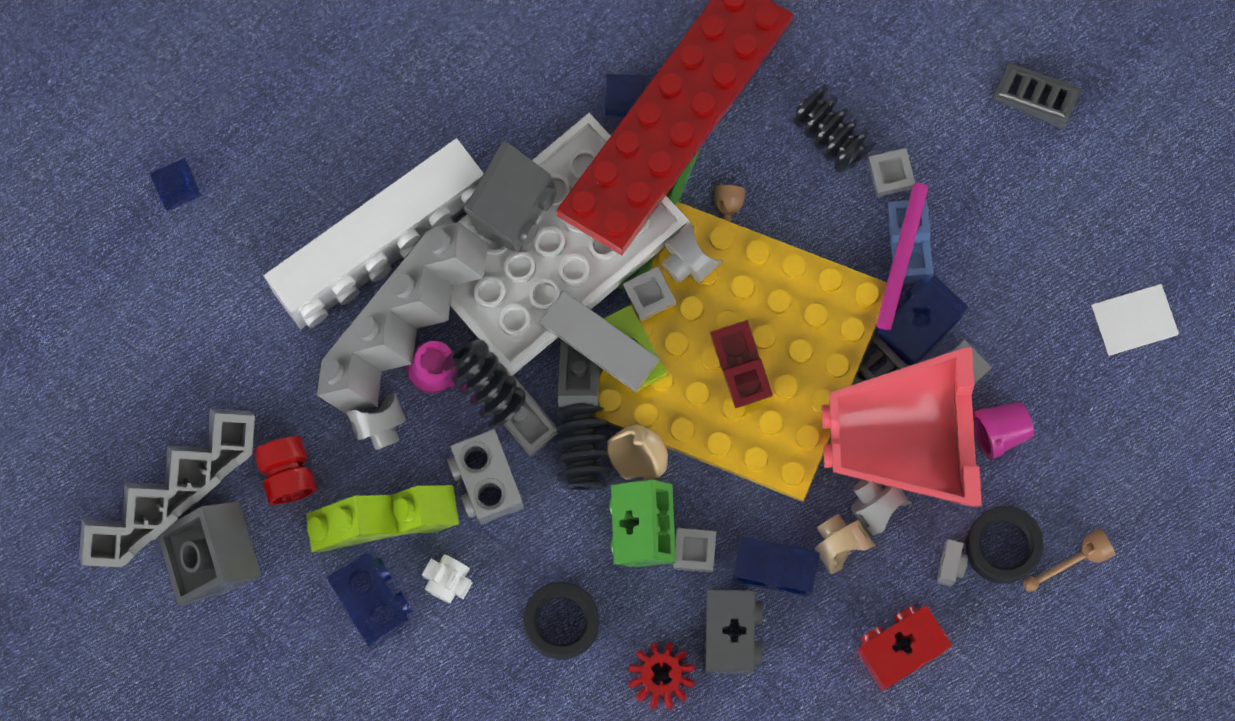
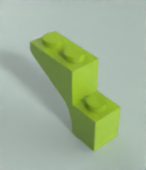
(382, 516)

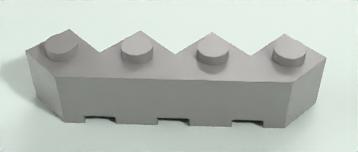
(387, 327)
(155, 507)

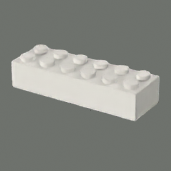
(374, 236)

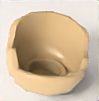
(638, 453)

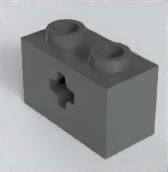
(721, 610)

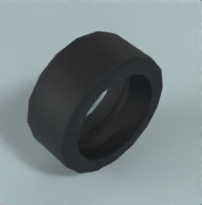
(1024, 522)
(546, 594)

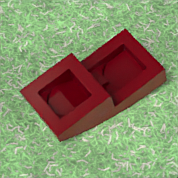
(741, 364)

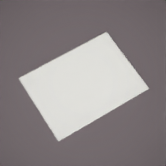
(1135, 319)

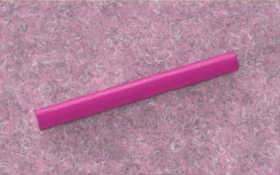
(902, 256)

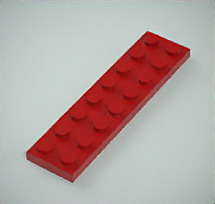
(672, 119)

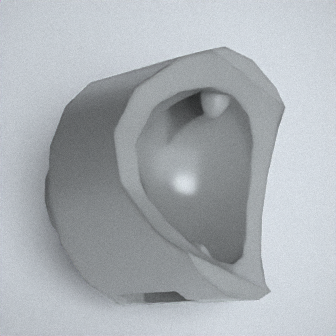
(687, 257)
(380, 423)
(876, 504)

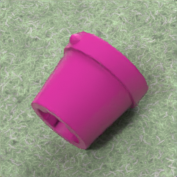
(427, 371)
(1002, 428)

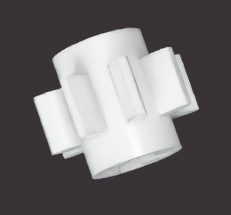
(447, 578)

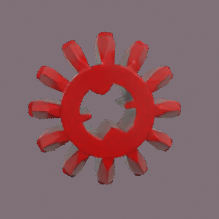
(647, 675)

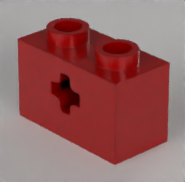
(890, 667)

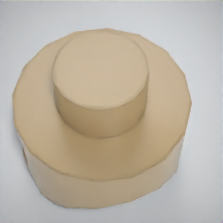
(840, 541)

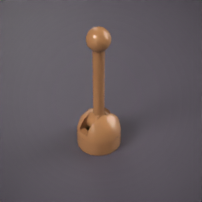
(729, 199)
(1094, 547)

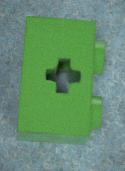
(642, 523)

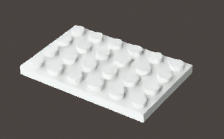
(523, 286)

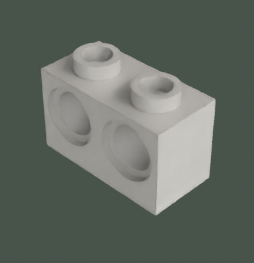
(493, 475)

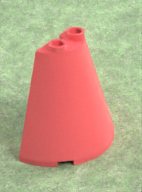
(909, 429)

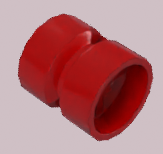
(286, 475)

